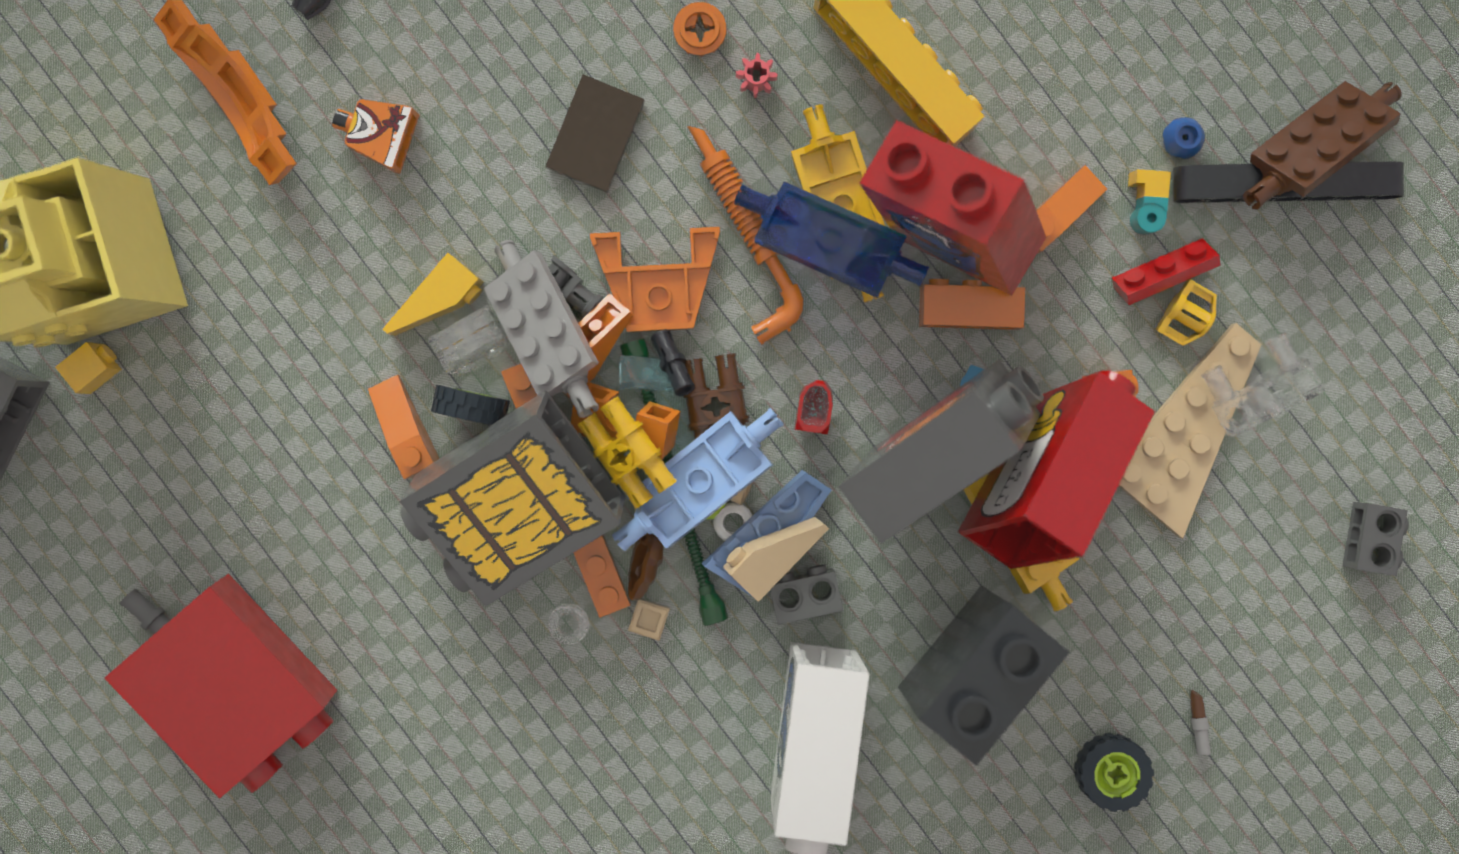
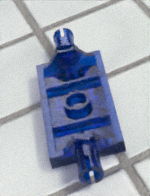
(830, 238)

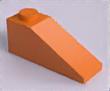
(1068, 203)
(602, 329)
(402, 427)

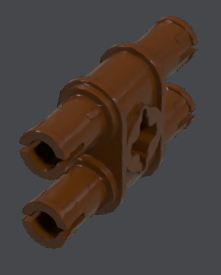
(729, 392)

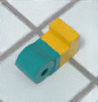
(1151, 200)

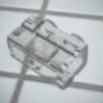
(469, 341)

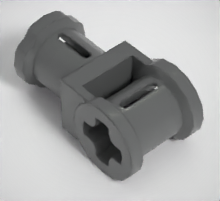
(571, 285)

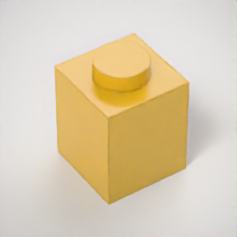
(89, 367)

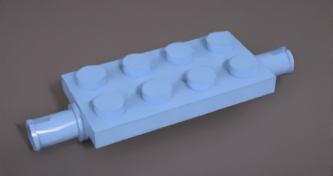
(707, 477)

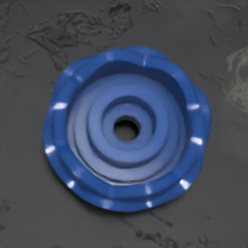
(1173, 138)

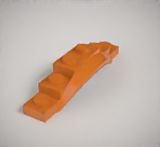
(232, 86)

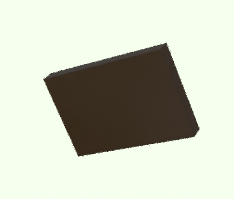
(595, 133)

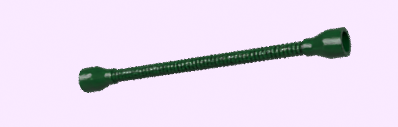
(710, 604)

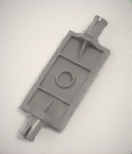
(542, 327)

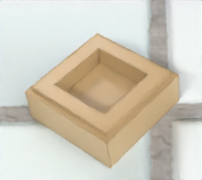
(649, 619)

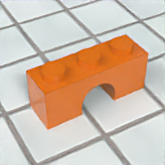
(657, 420)

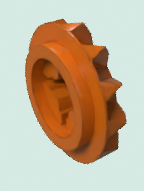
(687, 20)

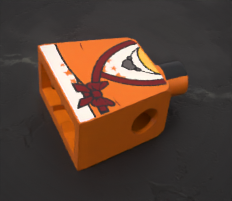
(378, 131)

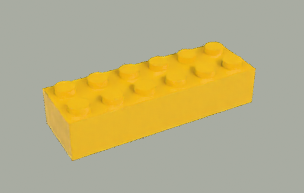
(903, 67)

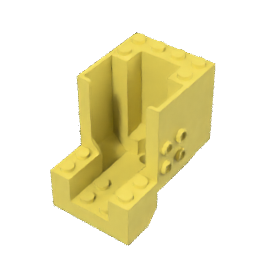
(81, 254)

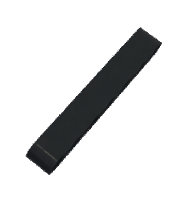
(1230, 181)

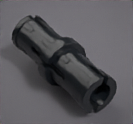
(672, 362)

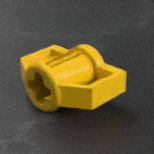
(1180, 302)

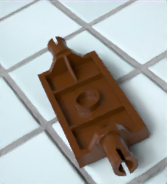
(1322, 141)

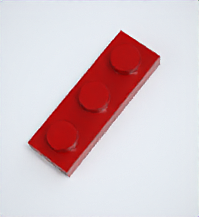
(1166, 271)

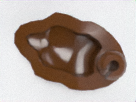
(643, 567)

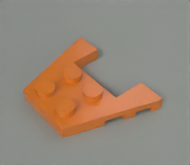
(658, 294)

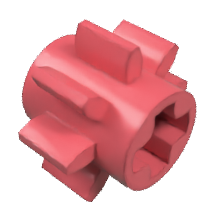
(747, 75)

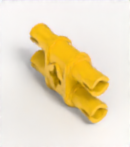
(629, 437)

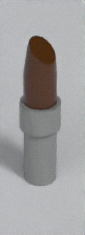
(1199, 724)

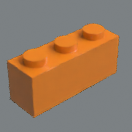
(970, 306)

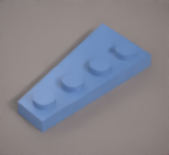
(791, 505)

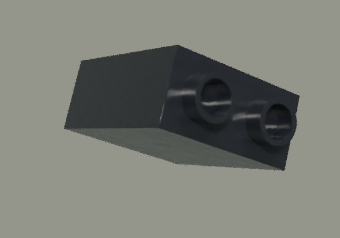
(981, 674)

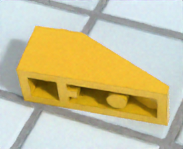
(442, 291)

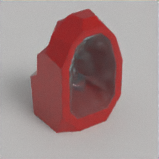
(814, 408)

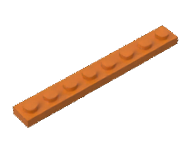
(594, 558)

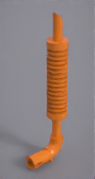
(749, 222)

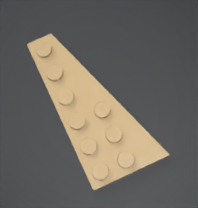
(1186, 436)

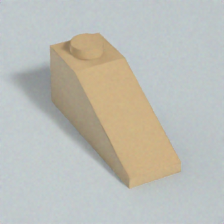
(768, 558)

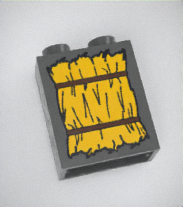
(512, 500)

